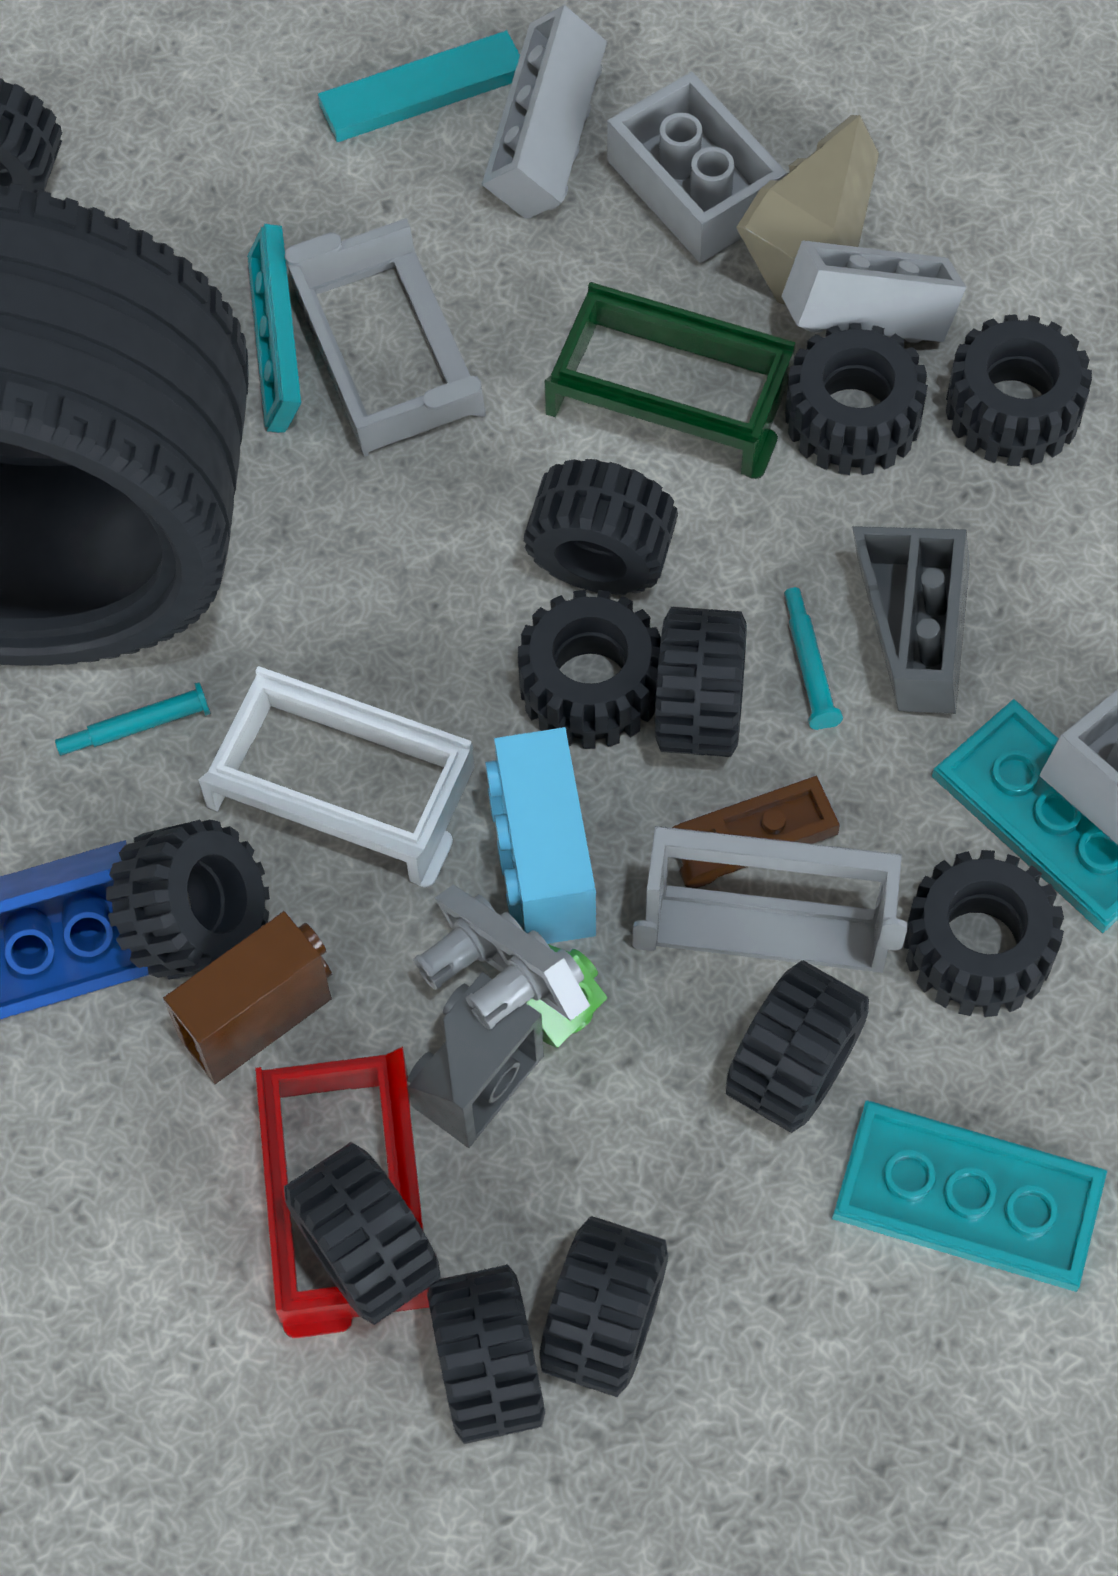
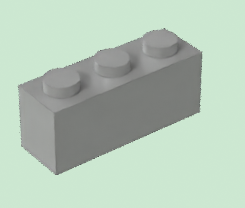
(873, 287)

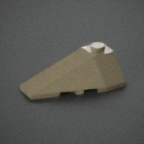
(815, 202)

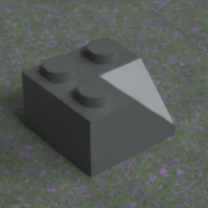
(475, 1066)

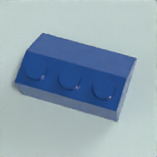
(59, 932)

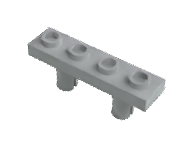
(523, 958)

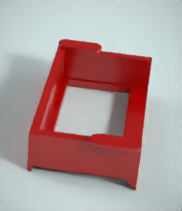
(326, 1309)

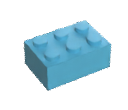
(542, 836)

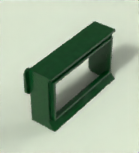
(685, 332)

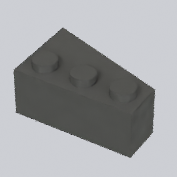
(918, 607)

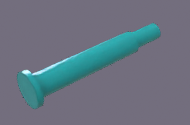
(823, 711)
(136, 721)

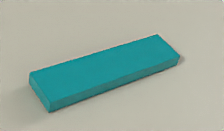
(420, 86)
(274, 329)

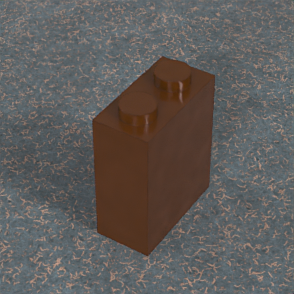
(250, 995)

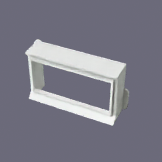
(423, 849)

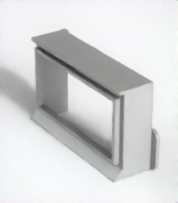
(332, 263)
(771, 925)

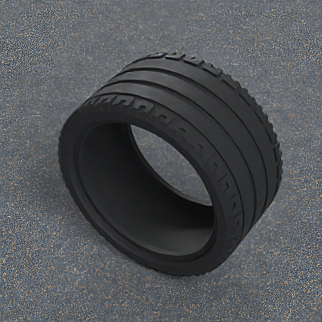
(112, 434)

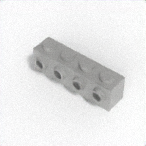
(545, 113)

